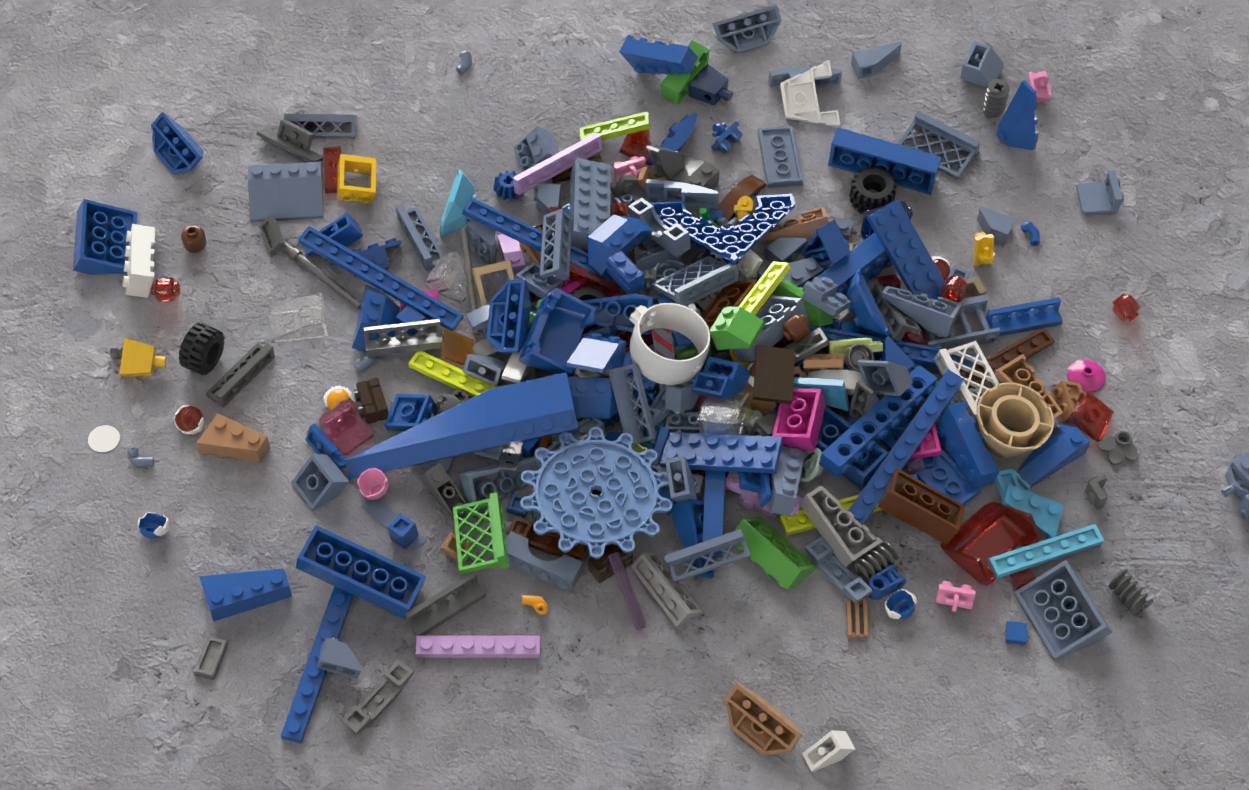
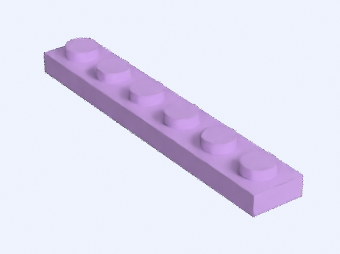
(556, 164)
(478, 647)

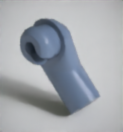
(466, 62)
(723, 222)
(363, 364)
(137, 459)

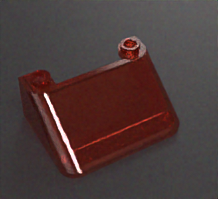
(989, 533)

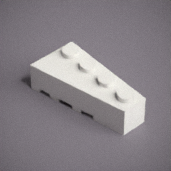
(140, 261)

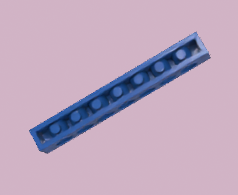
(876, 424)

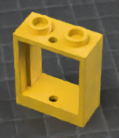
(360, 165)

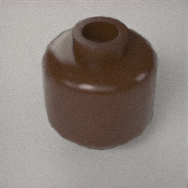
(193, 238)
(796, 328)

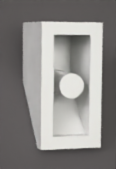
(828, 750)

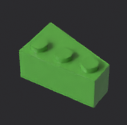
(676, 86)
(815, 315)

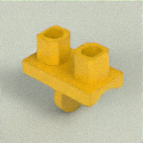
(744, 207)
(983, 249)

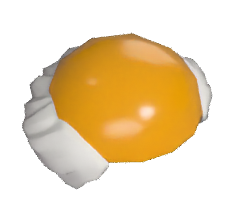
(336, 395)

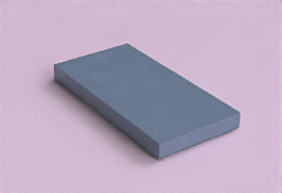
(780, 156)

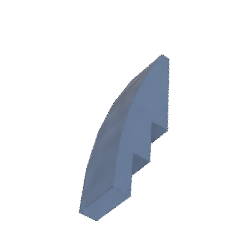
(781, 75)
(692, 195)

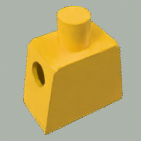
(139, 359)

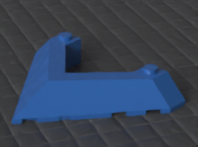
(734, 241)

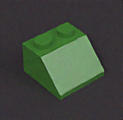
(735, 328)

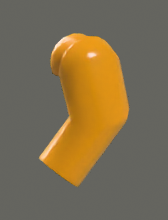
(537, 602)

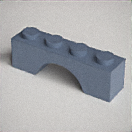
(673, 239)
(562, 572)

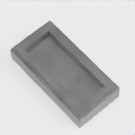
(210, 658)

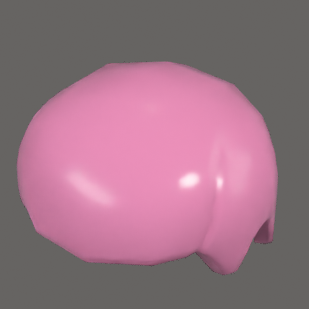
(373, 484)

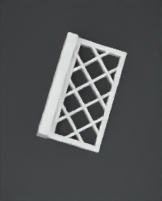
(945, 362)

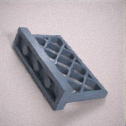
(948, 135)
(697, 284)

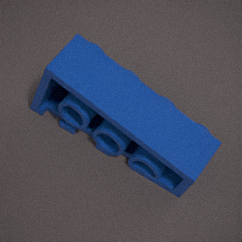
(658, 57)
(966, 446)
(244, 591)

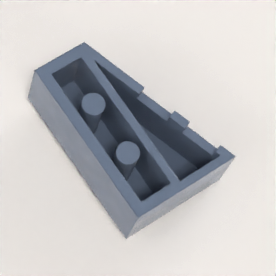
(800, 272)

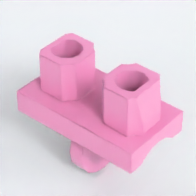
(1040, 83)
(630, 167)
(955, 596)

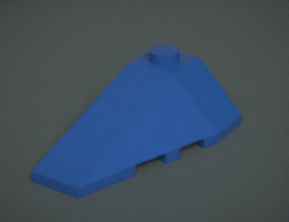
(617, 310)

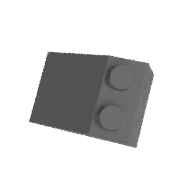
(696, 173)

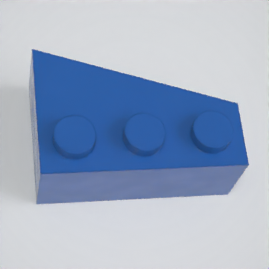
(827, 245)

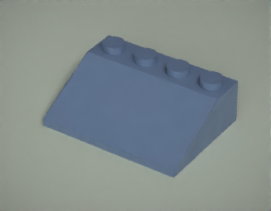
(285, 191)
(1063, 611)

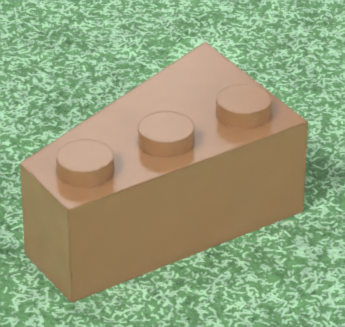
(233, 440)

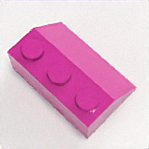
(801, 420)

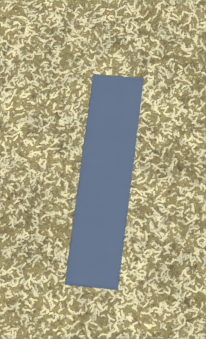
(386, 517)

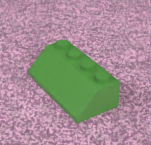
(775, 553)

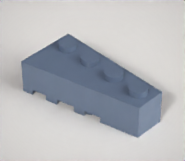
(773, 313)
(786, 481)

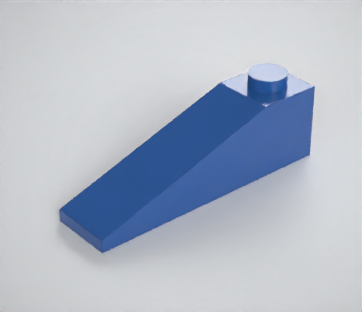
(1019, 122)
(1060, 449)
(689, 524)

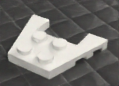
(801, 99)

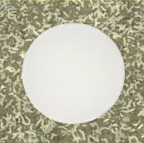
(104, 438)

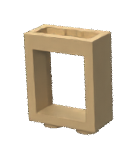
(488, 269)

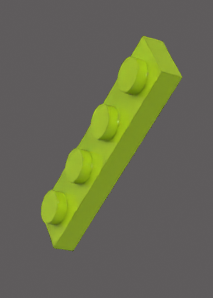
(618, 127)

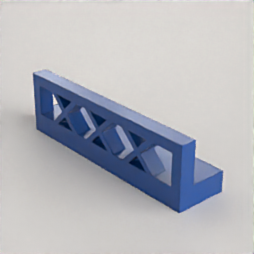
(1024, 319)

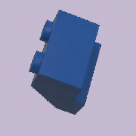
(721, 376)

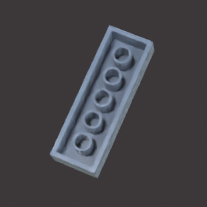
(588, 199)

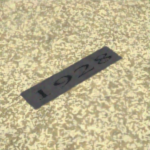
(510, 456)

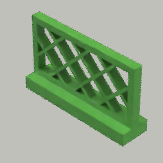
(497, 530)

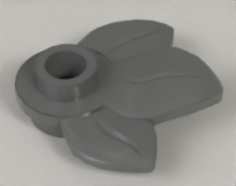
(1119, 450)

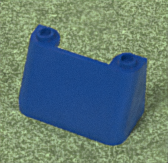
(556, 332)

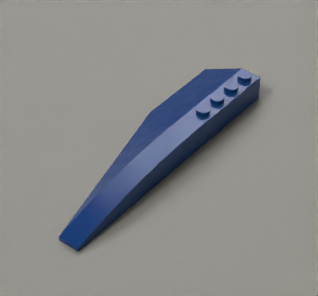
(482, 423)

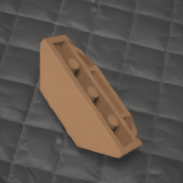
(760, 722)

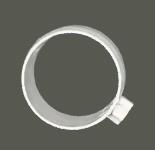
(671, 317)

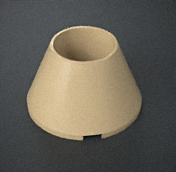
(1018, 408)

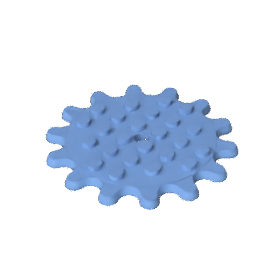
(578, 516)

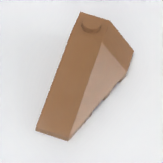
(801, 227)

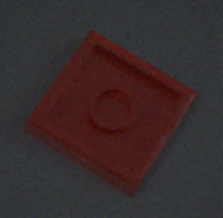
(1091, 415)

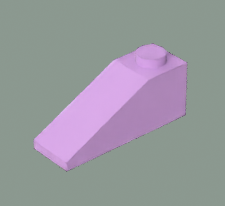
(511, 251)

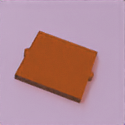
(455, 347)

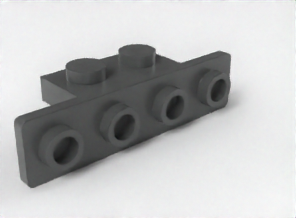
(293, 139)

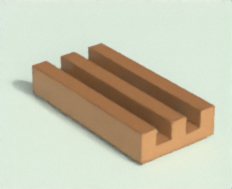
(857, 634)

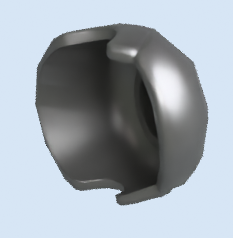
(855, 353)

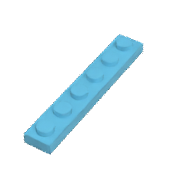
(1045, 551)

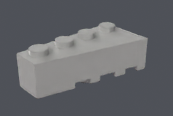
(838, 527)

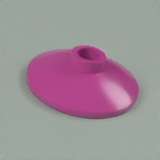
(1091, 381)

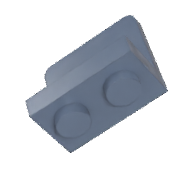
(1101, 196)

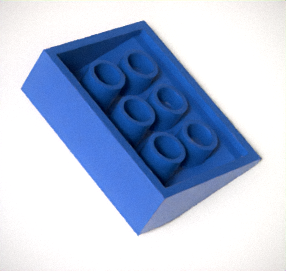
(101, 238)

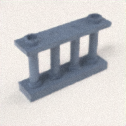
(969, 306)

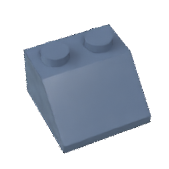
(885, 377)
(319, 481)

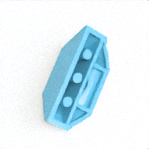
(459, 196)

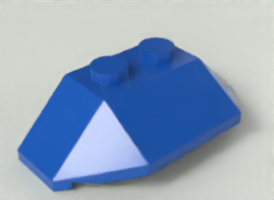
(175, 145)
(613, 236)
(865, 308)
(375, 310)
(509, 317)
(593, 397)

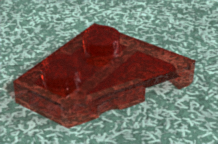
(636, 144)

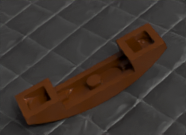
(747, 187)
(546, 543)

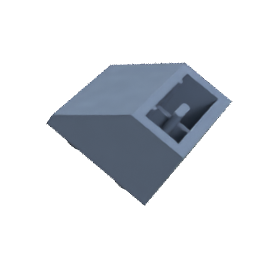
(981, 65)
(535, 148)
(482, 241)

